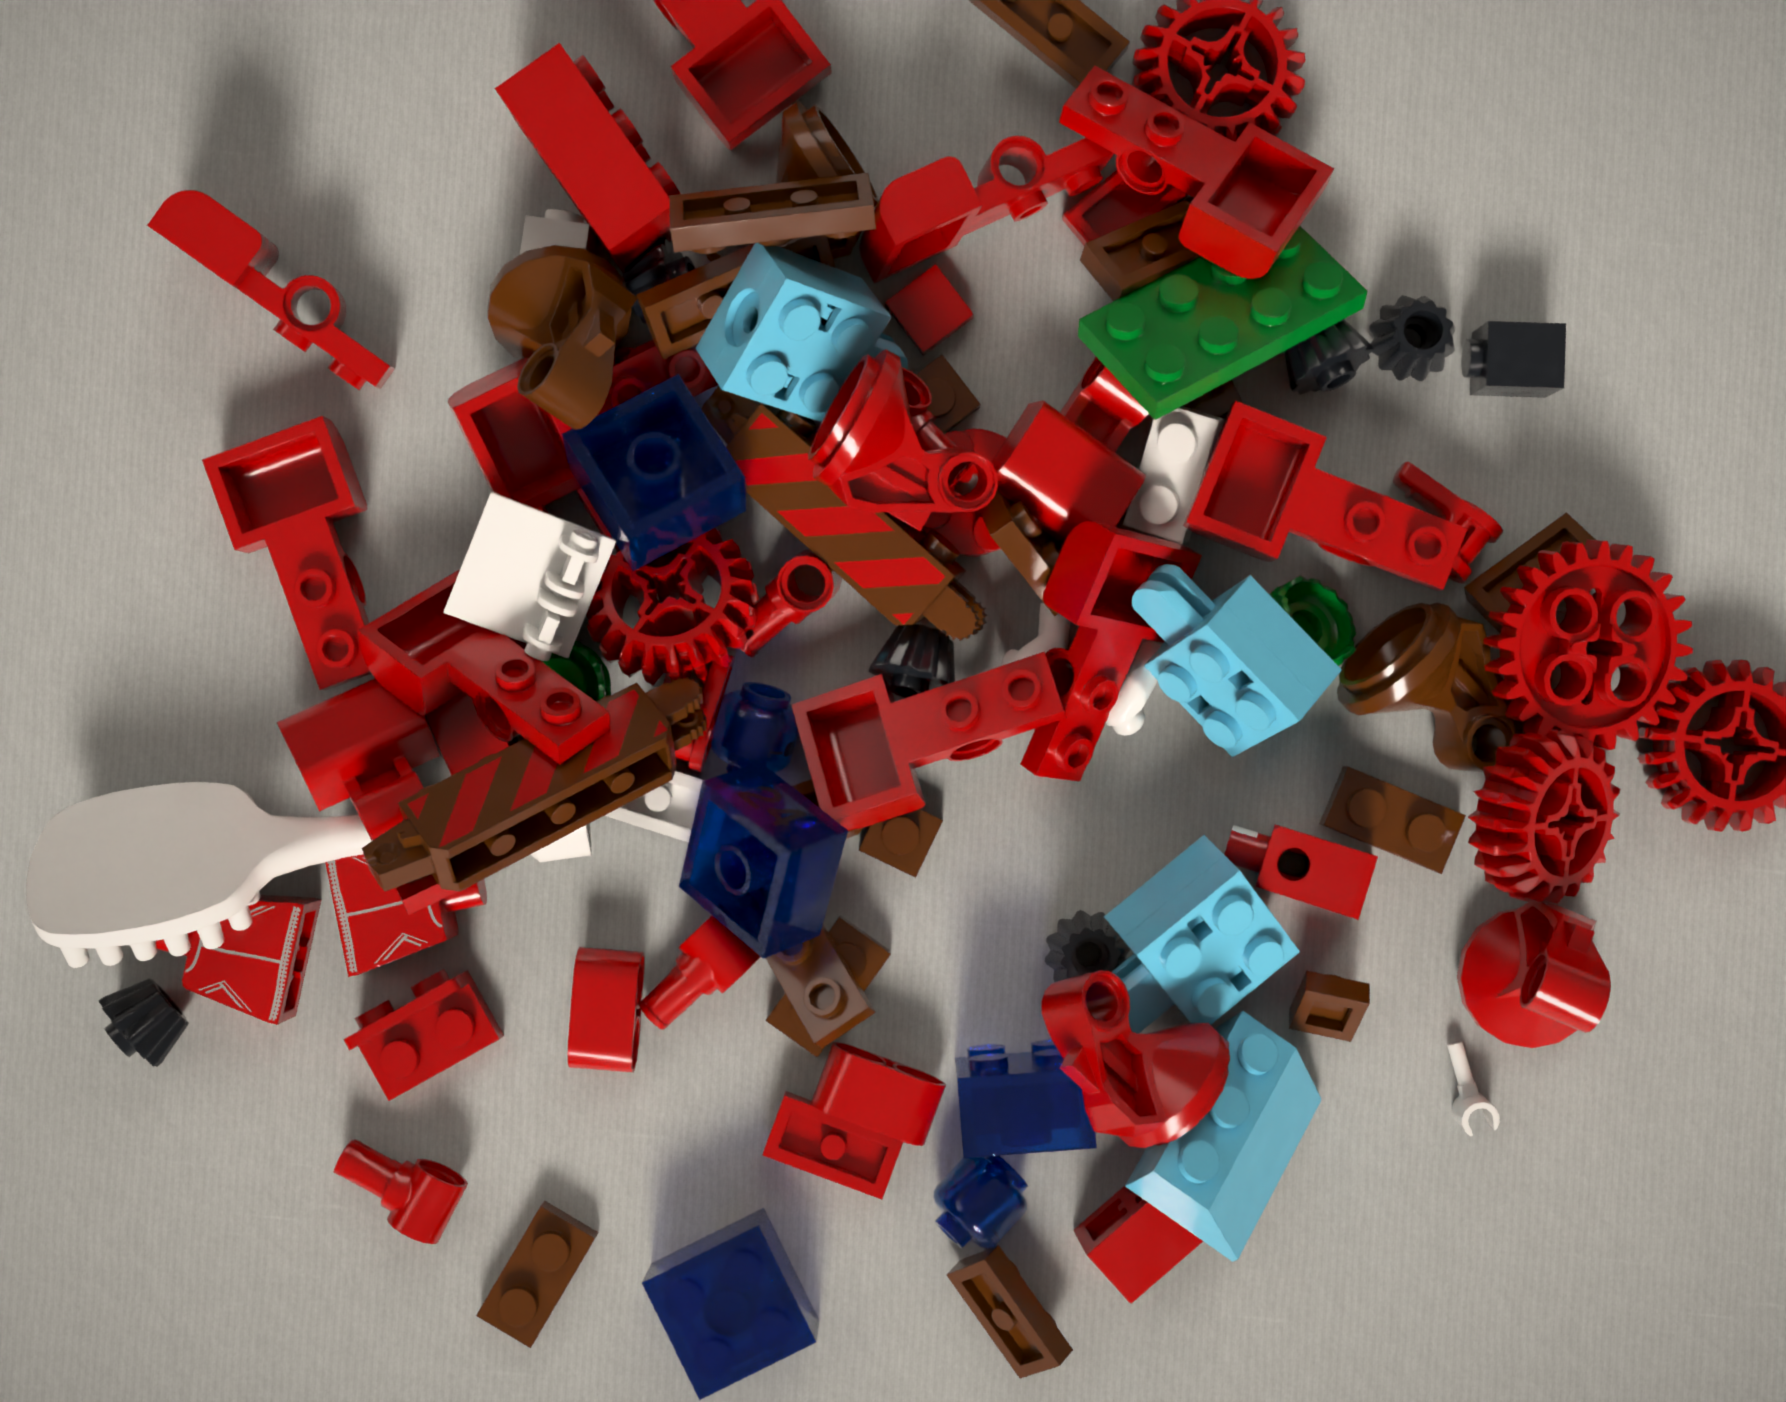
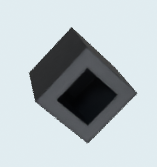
(1515, 359)

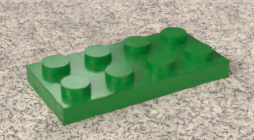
(1211, 326)

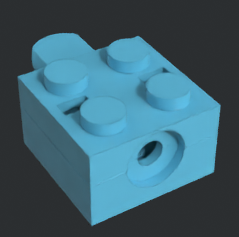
(793, 331)
(1231, 659)
(1196, 939)

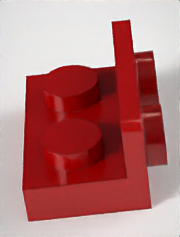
(426, 1034)

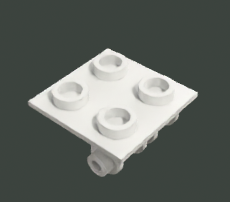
(529, 576)

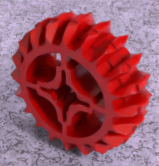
(1198, 57)
(675, 623)
(1721, 770)
(1544, 815)

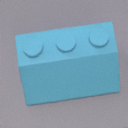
(1232, 1160)

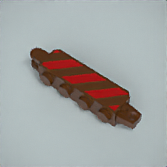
(878, 555)
(527, 800)

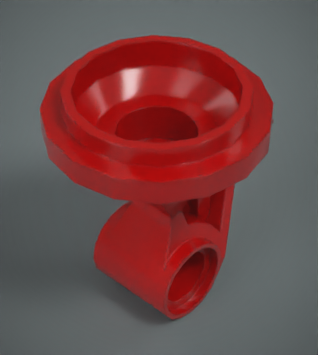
(874, 456)
(1534, 975)
(1133, 1082)

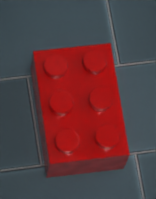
(592, 152)

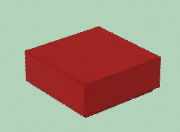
(929, 310)

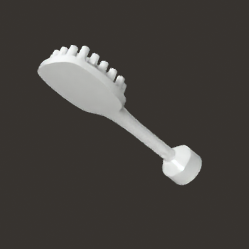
(179, 863)

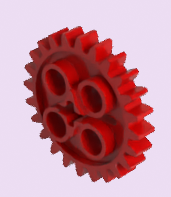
(1641, 647)

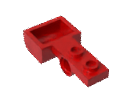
(742, 62)
(1244, 191)
(939, 205)
(243, 260)
(523, 444)
(1067, 459)
(1267, 485)
(286, 498)
(1095, 590)
(436, 656)
(868, 745)
(365, 751)

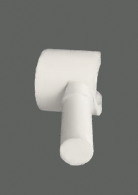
(1469, 1097)

